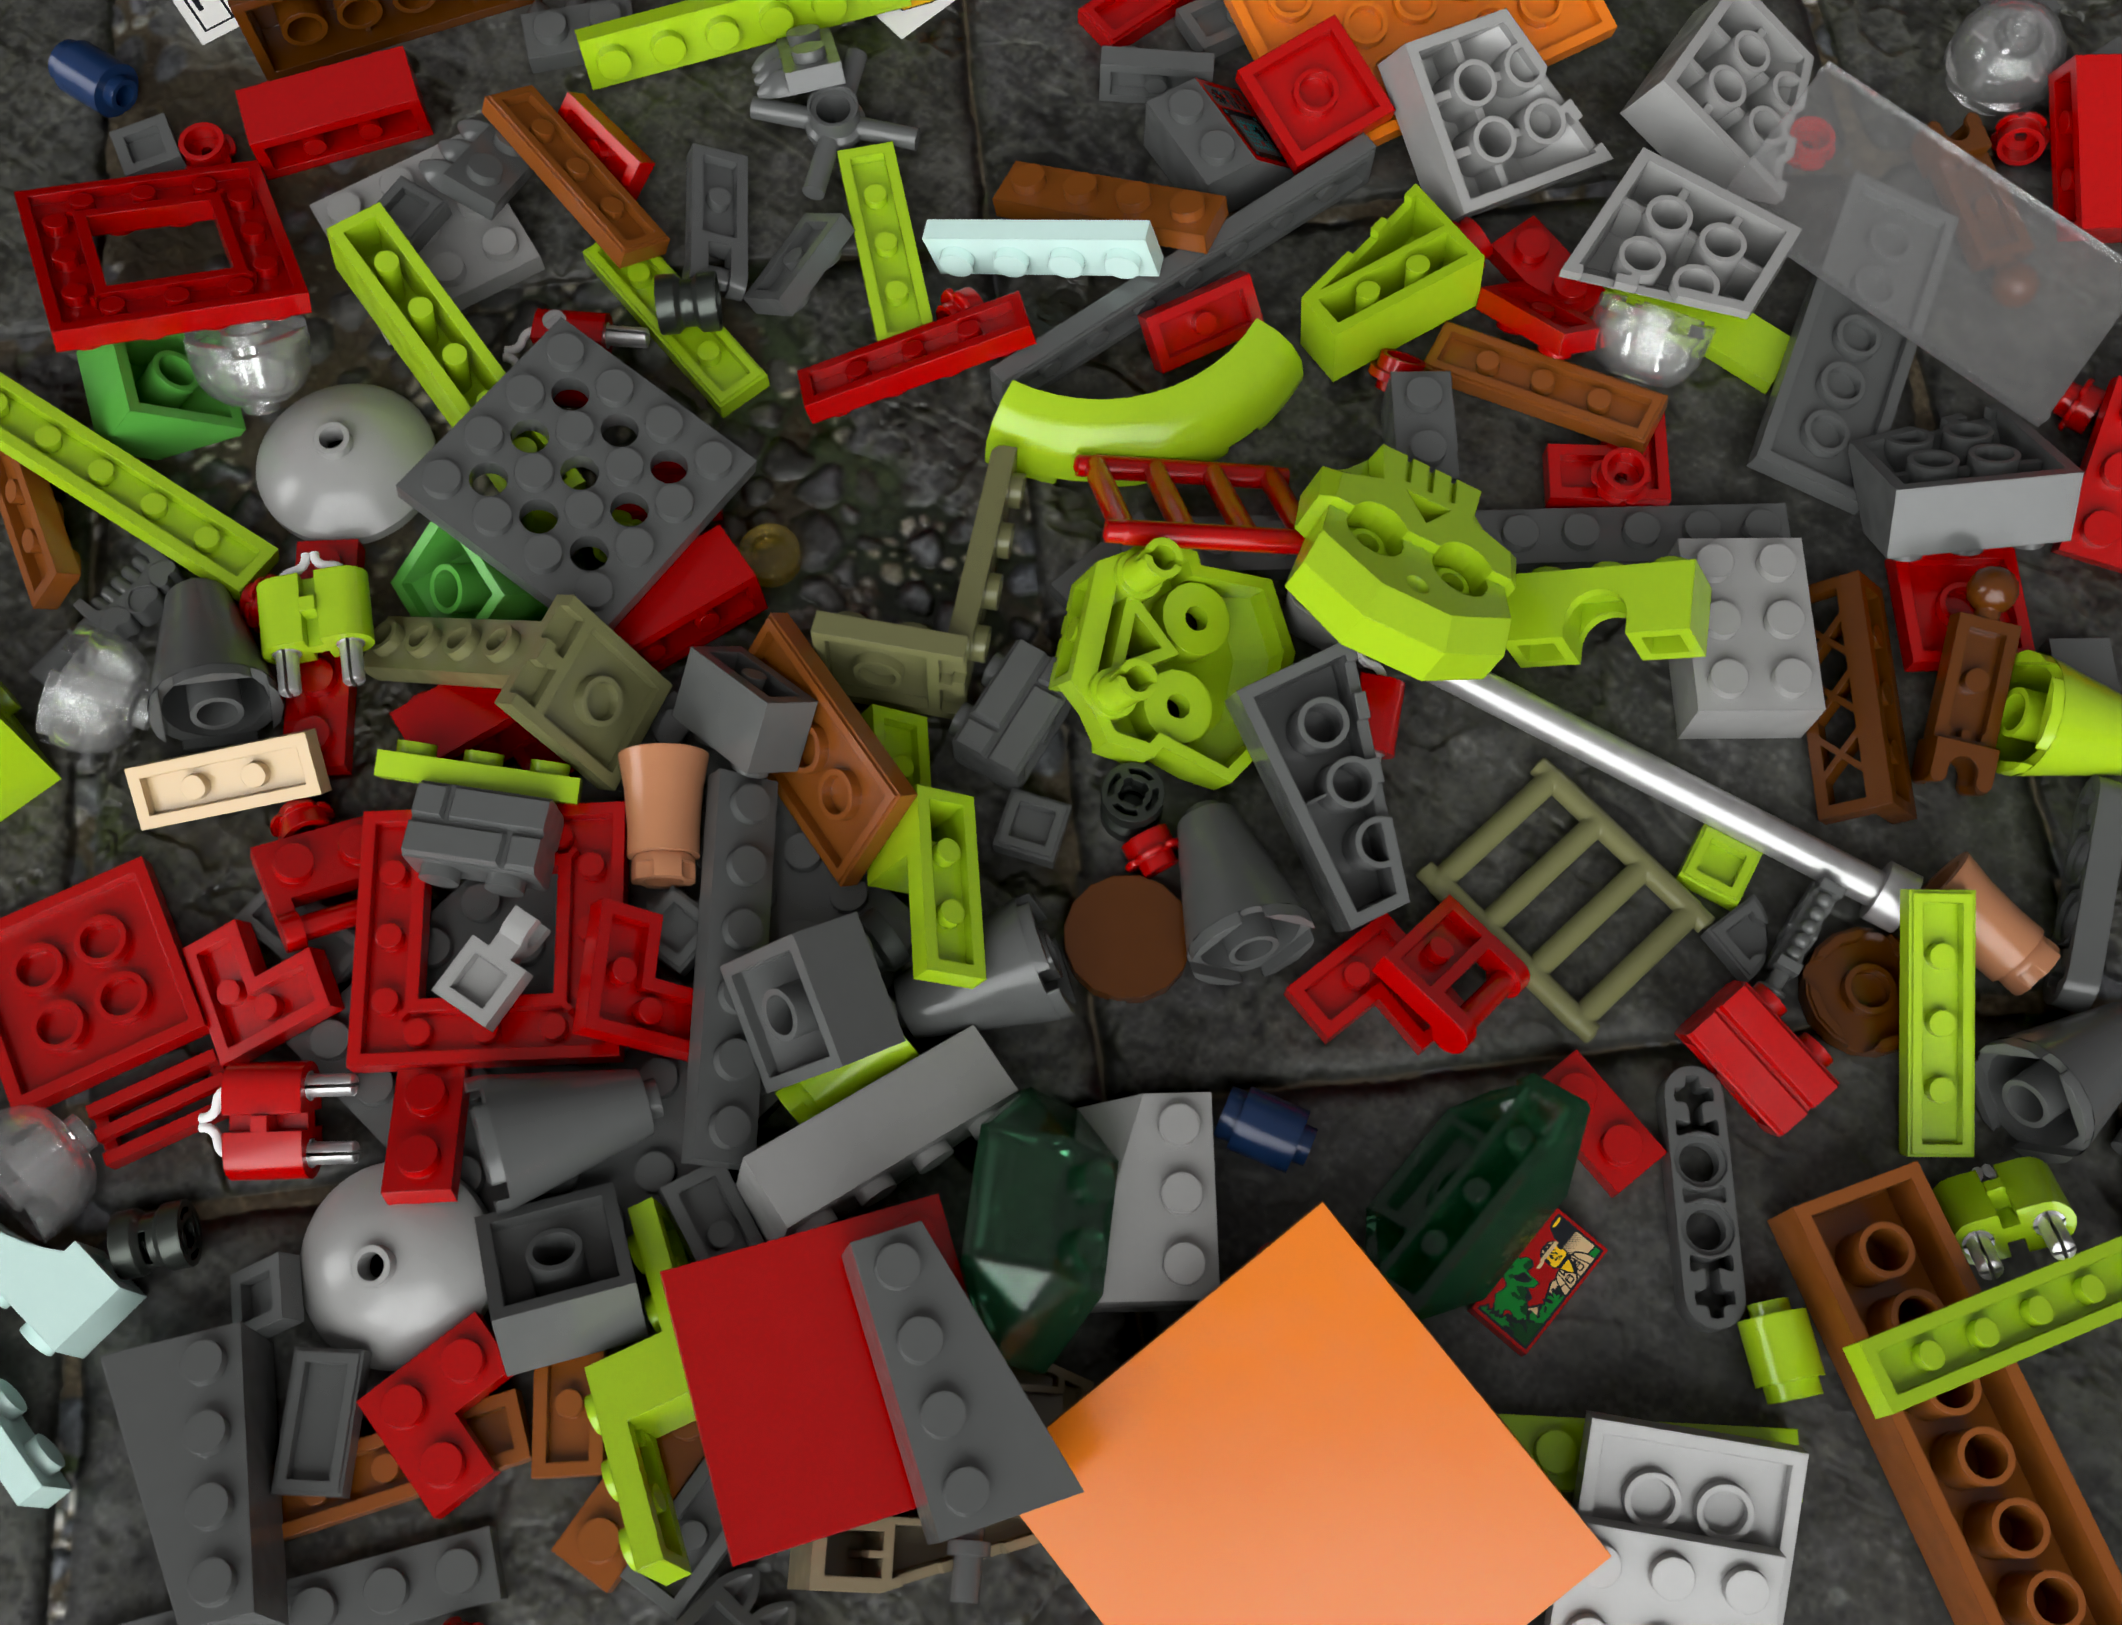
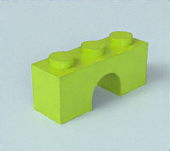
(1662, 605)

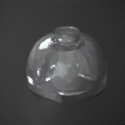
(2004, 56)
(1648, 341)
(252, 362)
(97, 694)
(45, 1169)

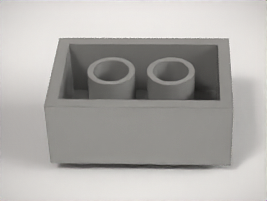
(1761, 644)

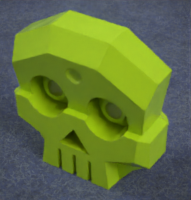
(1403, 568)
(1140, 607)

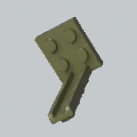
(921, 667)
(558, 677)

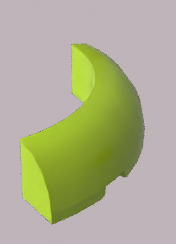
(1179, 422)

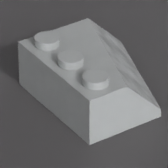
(1720, 88)
(1484, 117)
(1682, 241)
(1163, 1201)

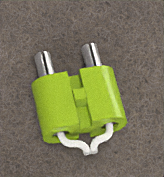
(315, 617)
(2012, 1206)

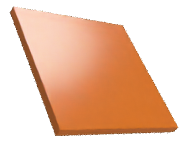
(1305, 1466)

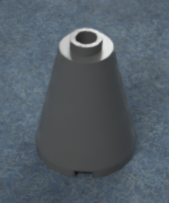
(209, 672)
(1235, 899)
(1022, 987)
(2053, 1083)
(557, 1125)

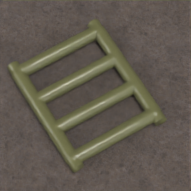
(1593, 825)

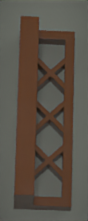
(1875, 707)

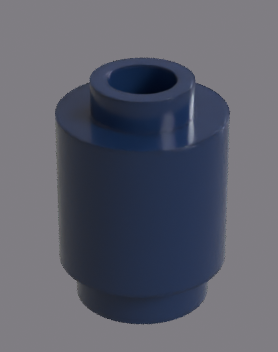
(93, 77)
(1266, 1128)

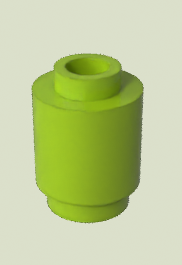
(1781, 1351)

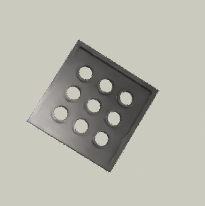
(616, 396)

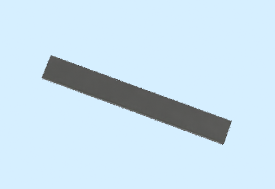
(1184, 271)

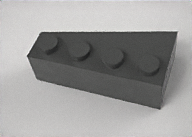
(1323, 776)
(951, 1398)
(204, 1462)

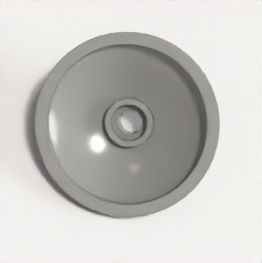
(348, 487)
(427, 1278)

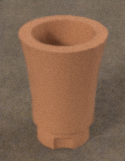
(663, 811)
(2007, 939)

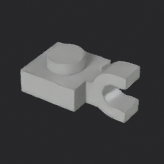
(487, 977)

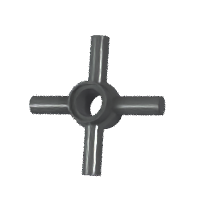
(834, 123)

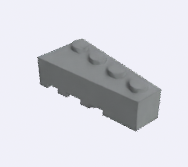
(874, 1138)

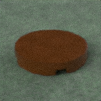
(1126, 939)
(1854, 992)

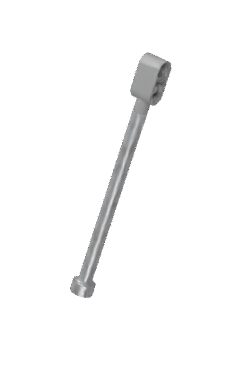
(1760, 830)

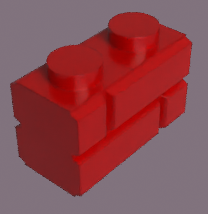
(1759, 1056)

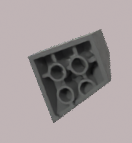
(1964, 487)

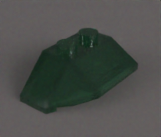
(1475, 1193)
(1037, 1227)

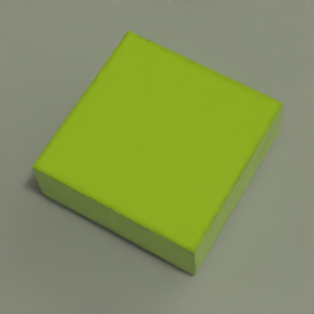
(1718, 867)

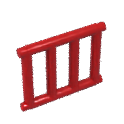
(1219, 479)

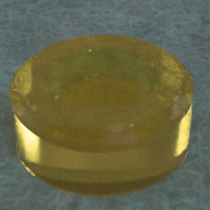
(772, 554)

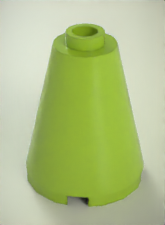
(2058, 722)

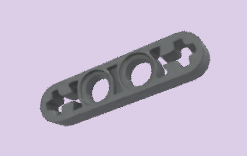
(2087, 896)
(1710, 1197)

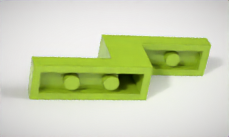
(932, 860)
(639, 1399)

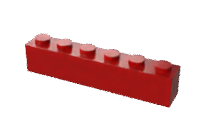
(689, 606)

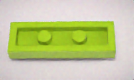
(479, 769)

